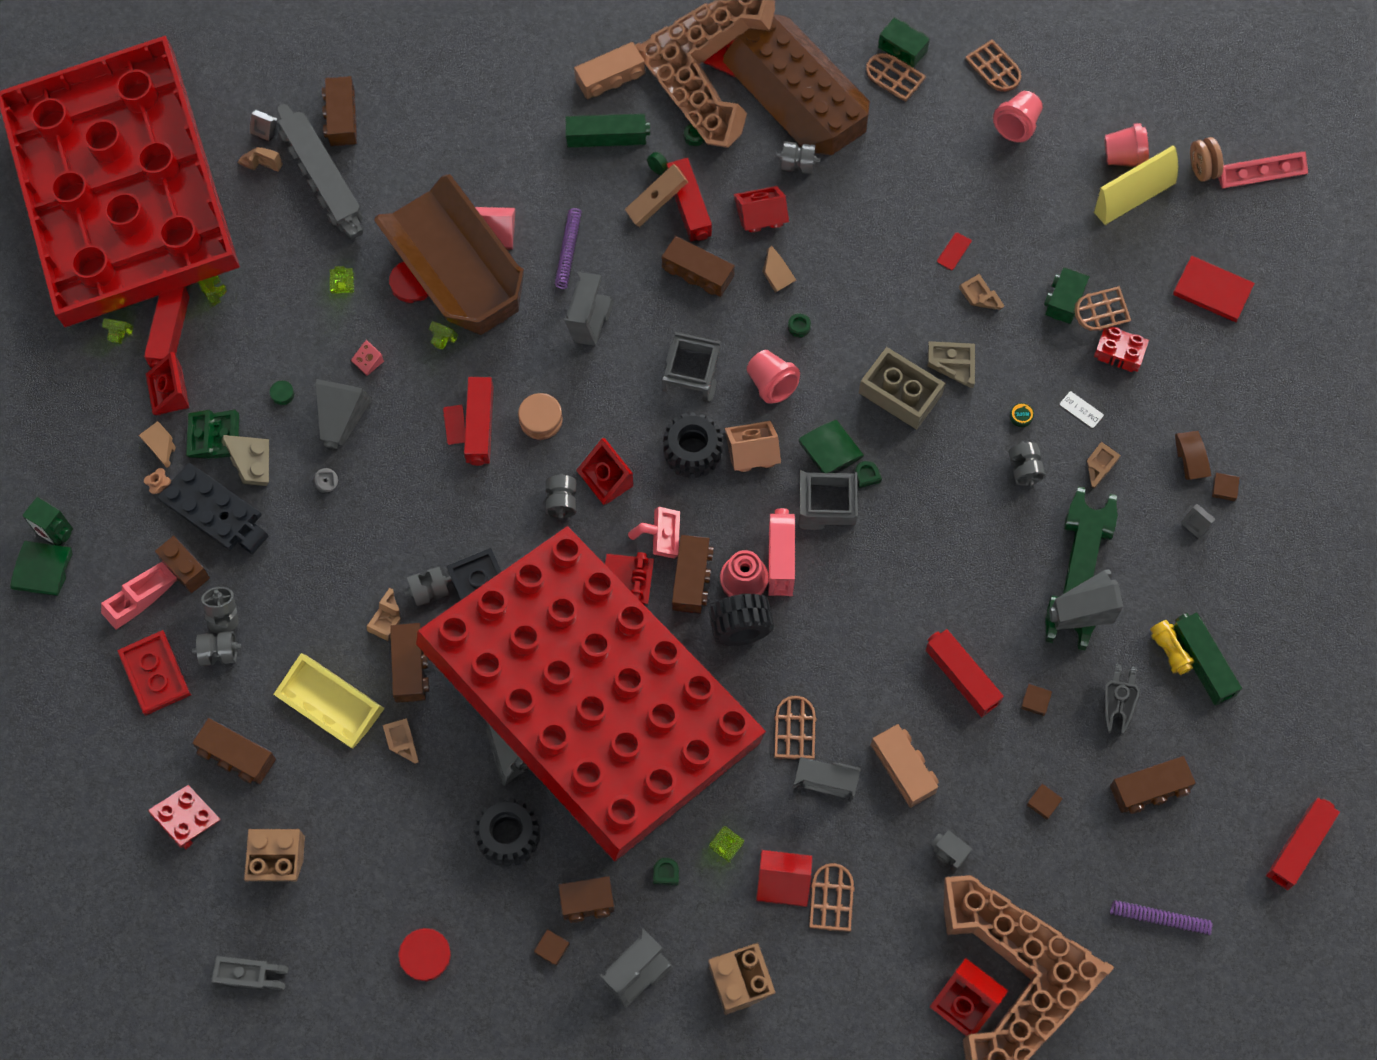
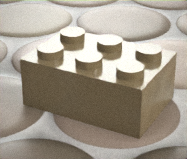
(901, 388)

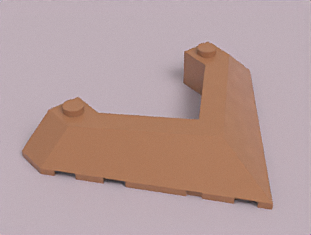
(679, 49)
(1058, 968)

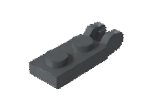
(246, 973)

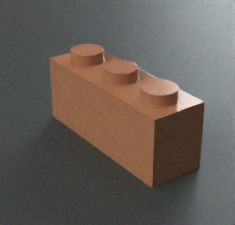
(609, 70)
(905, 765)

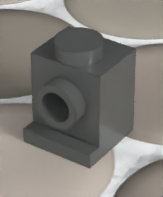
(951, 850)

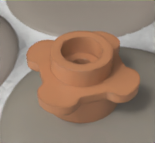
(157, 481)

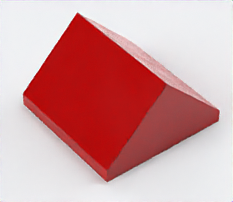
(167, 386)
(605, 472)
(784, 878)

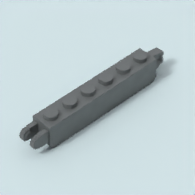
(321, 171)

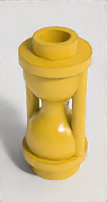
(1166, 638)

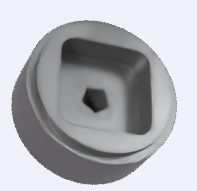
(325, 480)

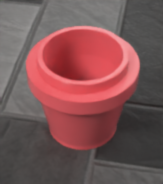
(1018, 117)
(1127, 146)
(773, 376)
(737, 582)

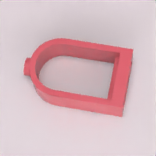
(781, 553)

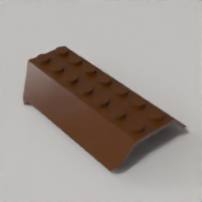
(799, 86)
(456, 257)

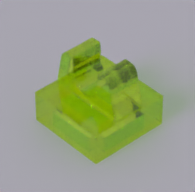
(341, 280)
(210, 291)
(117, 330)
(442, 335)
(726, 843)

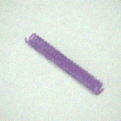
(562, 255)
(1161, 917)

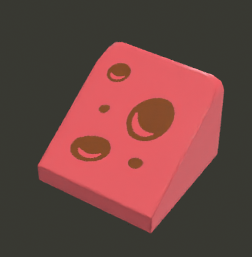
(367, 358)

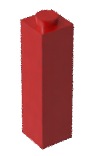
(691, 204)
(166, 325)
(479, 420)
(963, 672)
(1303, 843)

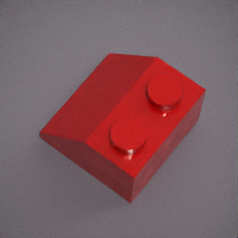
(762, 208)
(968, 998)

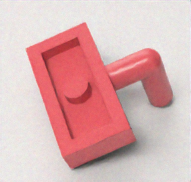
(664, 532)

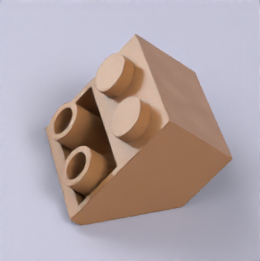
(274, 854)
(741, 978)

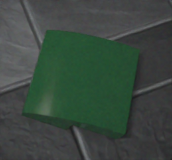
(206, 433)
(830, 447)
(41, 568)

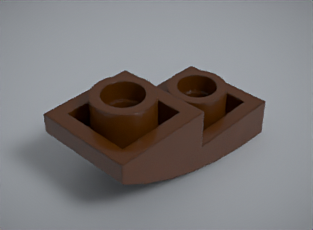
(1194, 455)

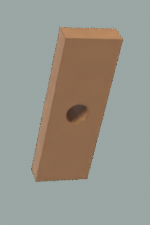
(656, 195)

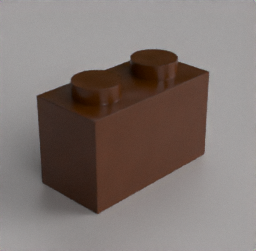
(182, 564)
(586, 899)

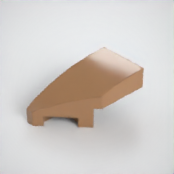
(261, 156)
(777, 271)
(979, 294)
(159, 442)
(1101, 463)
(385, 616)
(400, 739)

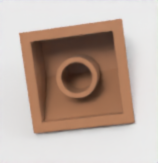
(753, 446)

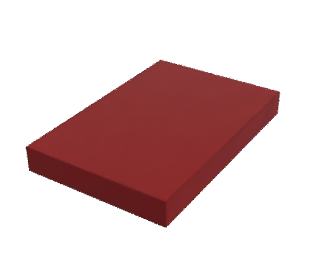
(1213, 288)
(154, 672)

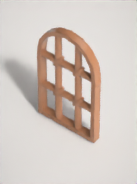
(987, 64)
(895, 83)
(1109, 313)
(788, 736)
(838, 908)

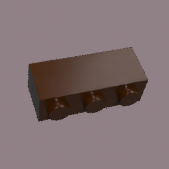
(339, 111)
(698, 266)
(692, 574)
(408, 664)
(233, 752)
(1153, 785)

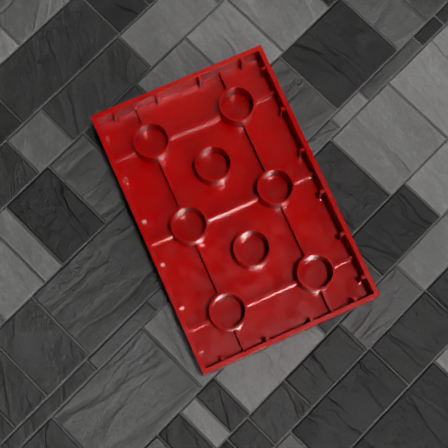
(116, 181)
(590, 691)

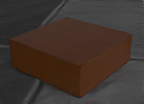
(1225, 486)
(1036, 700)
(1044, 801)
(551, 947)

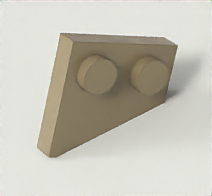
(953, 360)
(250, 458)

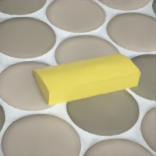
(1137, 185)
(328, 700)

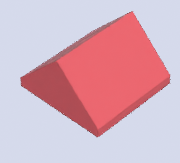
(501, 222)

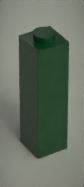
(606, 130)
(1208, 659)

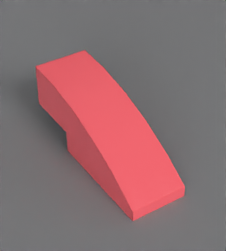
(137, 595)

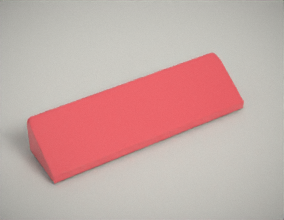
(1263, 169)

